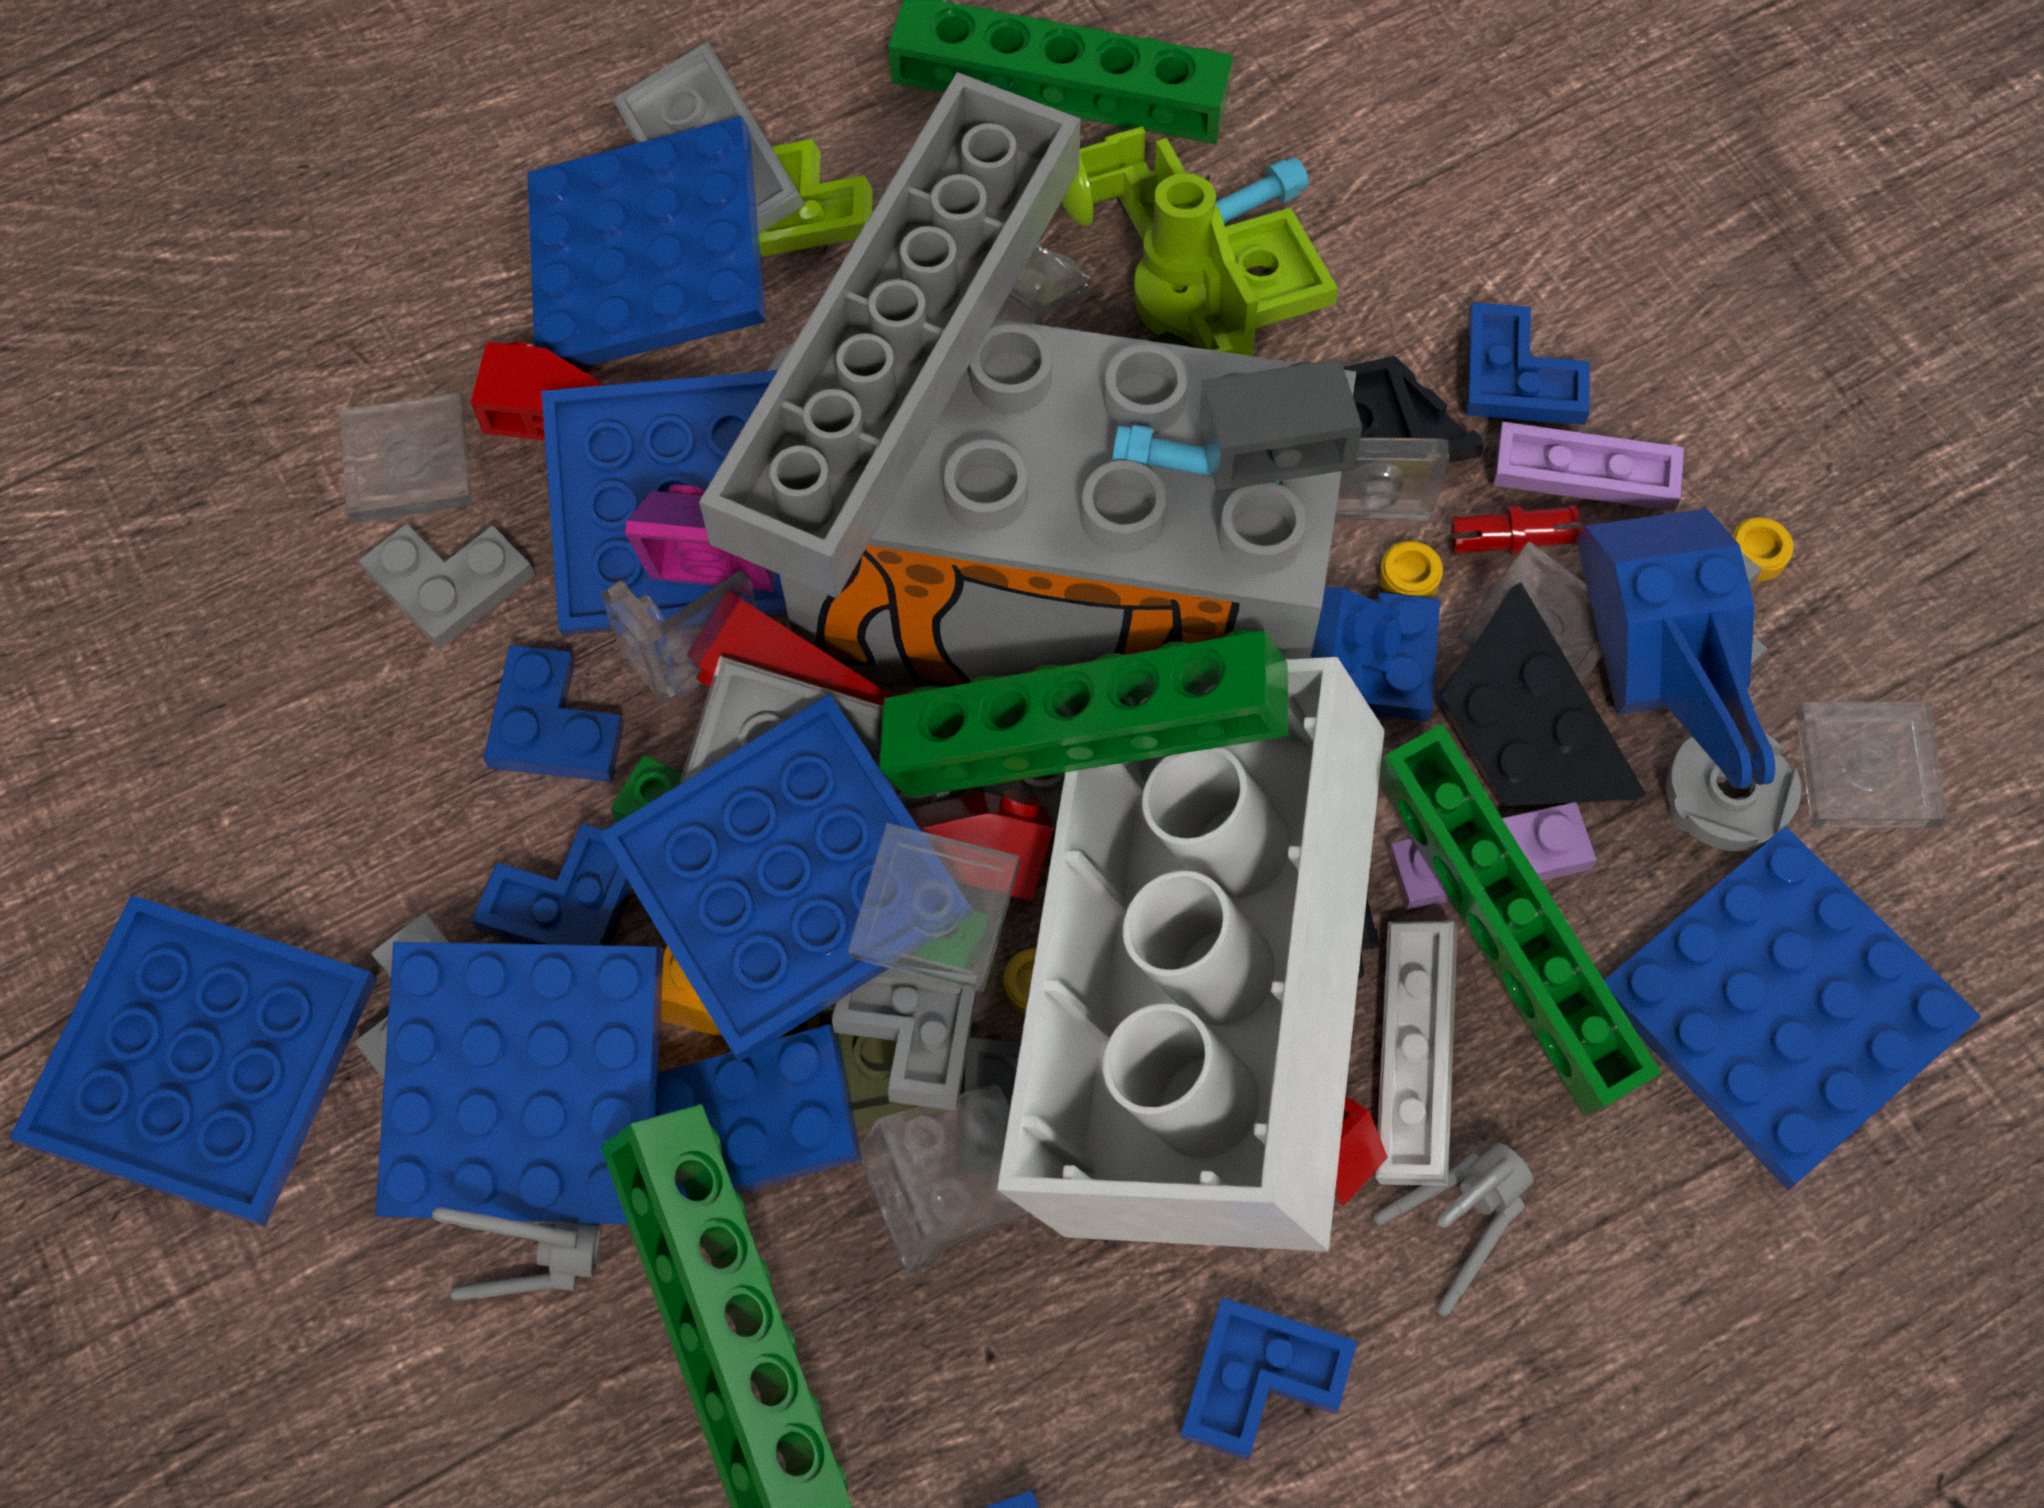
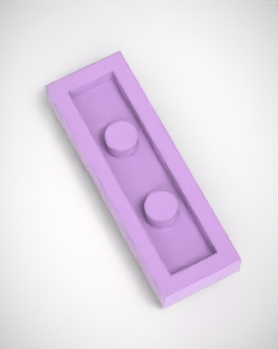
(1589, 466)
(1549, 838)

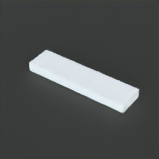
(1417, 1052)

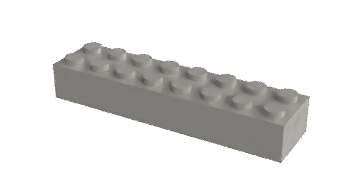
(892, 336)

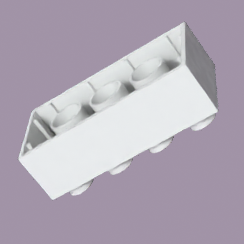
(1201, 986)

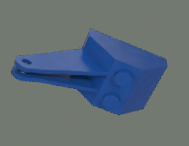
(1679, 631)

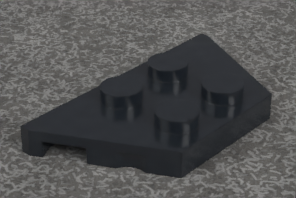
(1399, 407)
(1531, 716)

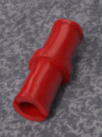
(1514, 529)

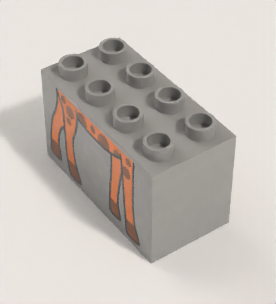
(1043, 551)

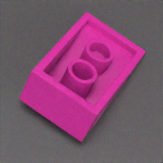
(674, 543)

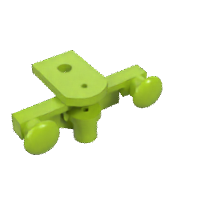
(1191, 263)

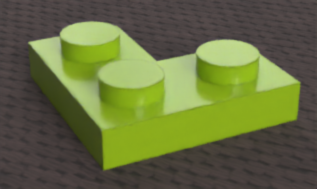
(831, 210)

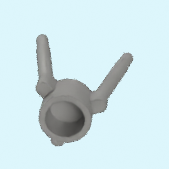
(1489, 1184)
(564, 1246)

